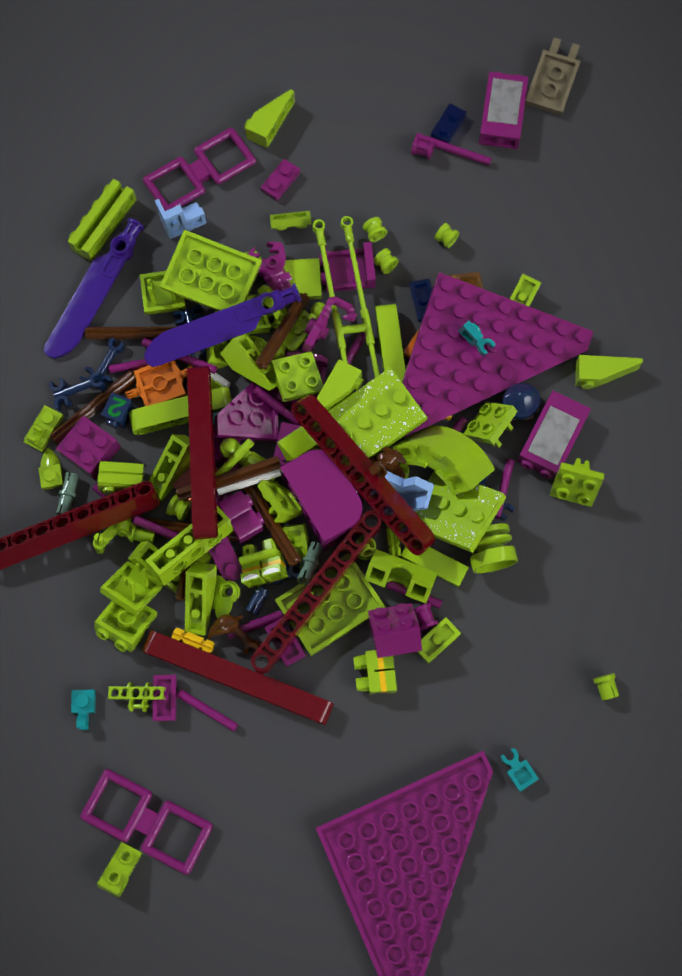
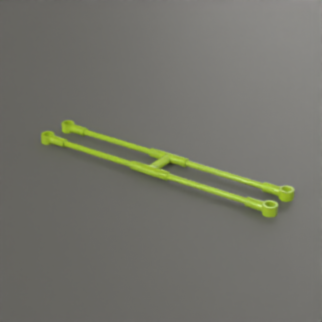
(366, 323)

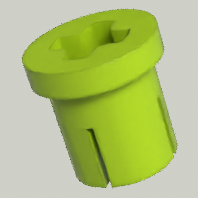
(606, 686)

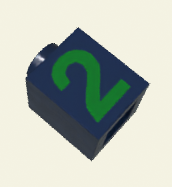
(117, 411)

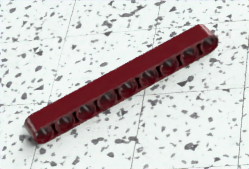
(202, 453)
(355, 467)
(77, 523)
(312, 601)
(238, 677)

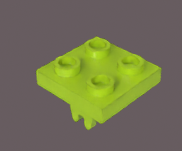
(156, 299)
(297, 376)
(491, 423)
(577, 483)
(131, 587)

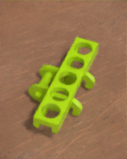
(148, 695)

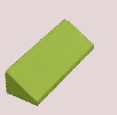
(296, 444)

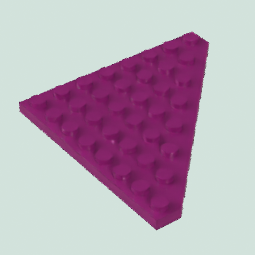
(452, 375)
(403, 860)

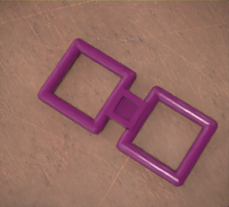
(200, 170)
(146, 821)

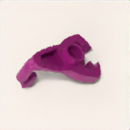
(273, 267)
(318, 327)

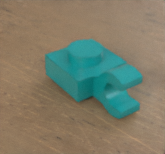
(473, 335)
(83, 704)

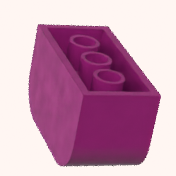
(324, 495)

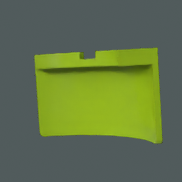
(450, 454)

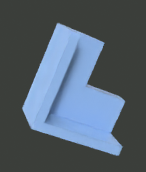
(181, 219)
(413, 490)

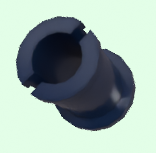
(258, 598)

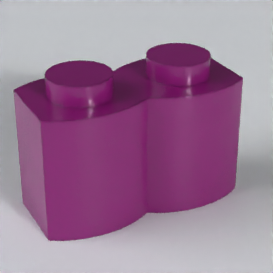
(242, 517)

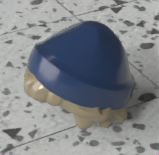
(524, 399)

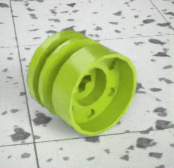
(491, 551)

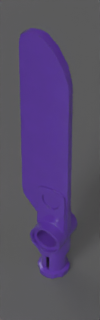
(92, 293)
(216, 327)

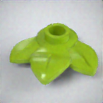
(222, 602)

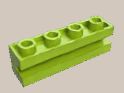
(101, 220)

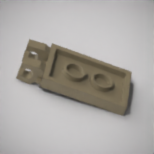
(553, 79)

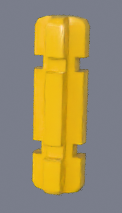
(193, 640)

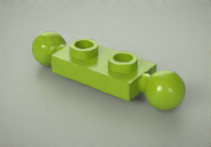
(297, 334)

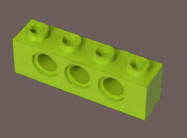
(184, 550)

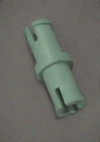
(67, 493)
(309, 563)

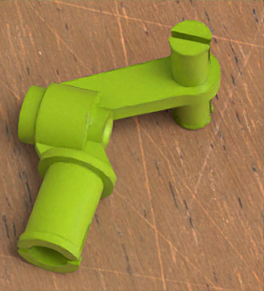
(124, 528)

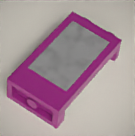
(503, 110)
(553, 435)

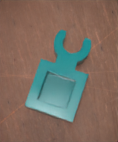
(520, 772)

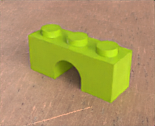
(388, 568)

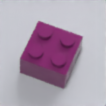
(88, 446)
(394, 630)

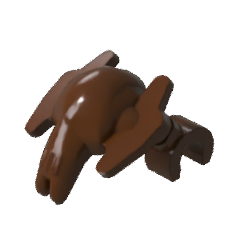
(389, 462)
(229, 624)

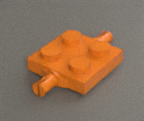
(159, 383)

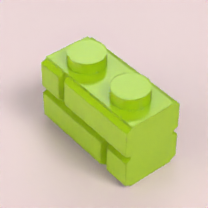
(118, 476)

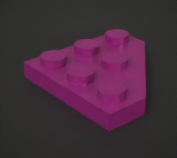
(248, 417)

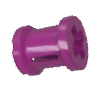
(422, 148)
(425, 617)

